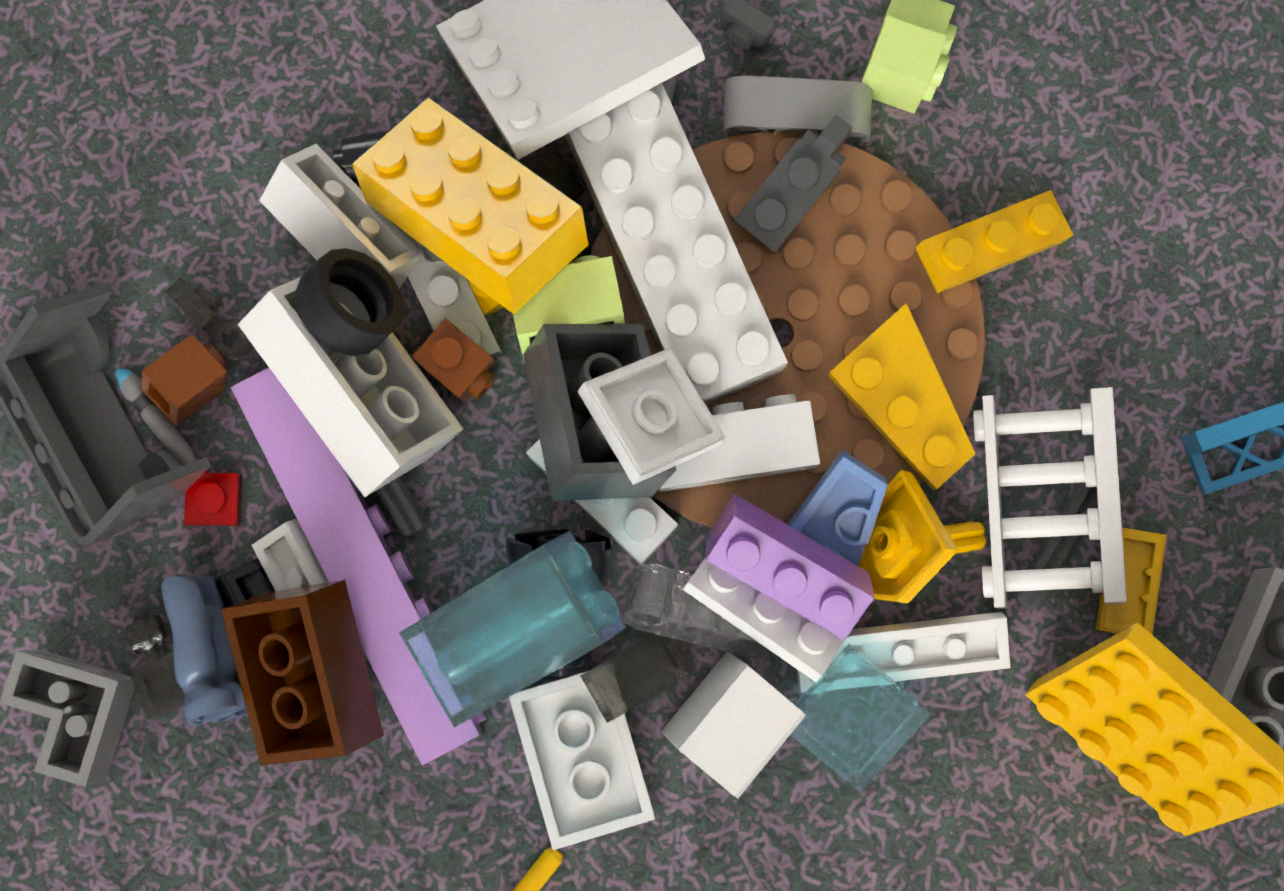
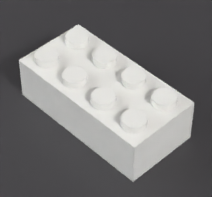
(367, 407)

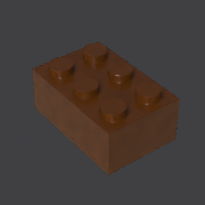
(303, 673)

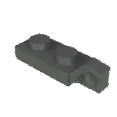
(795, 185)

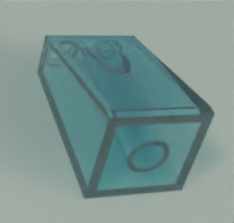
(513, 629)

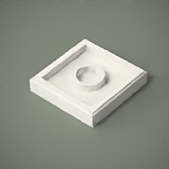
(651, 415)

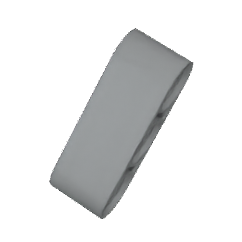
(795, 105)

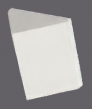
(733, 724)

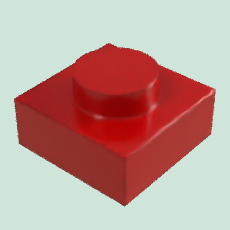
(214, 500)

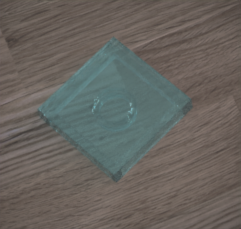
(857, 718)

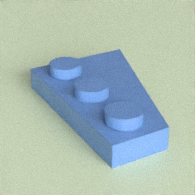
(842, 507)

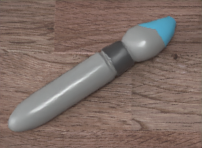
(160, 425)

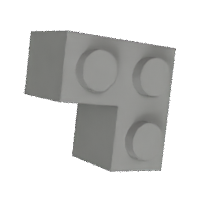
(84, 711)

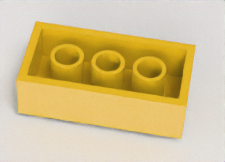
(472, 205)

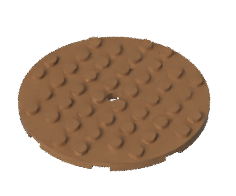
(834, 287)

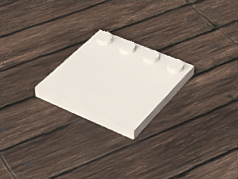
(564, 61)

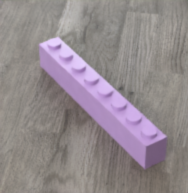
(353, 547)

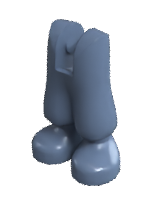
(202, 650)

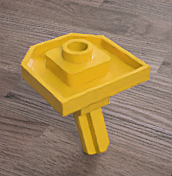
(912, 542)

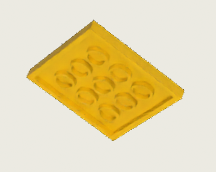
(1163, 732)

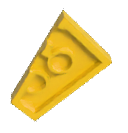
(905, 398)

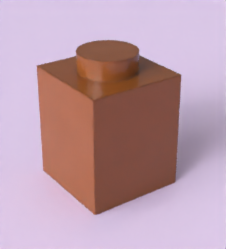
(185, 379)

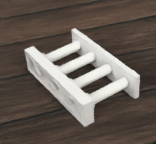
(1096, 470)

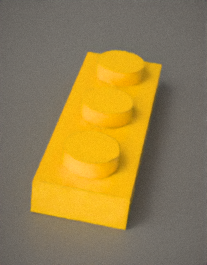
(993, 241)

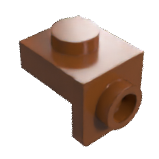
(456, 362)

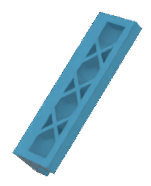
(1229, 431)

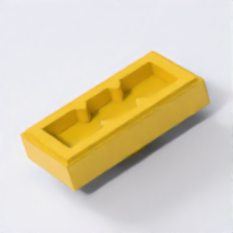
(1143, 572)

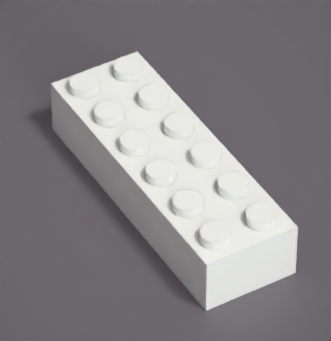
(676, 245)

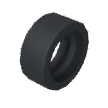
(327, 317)

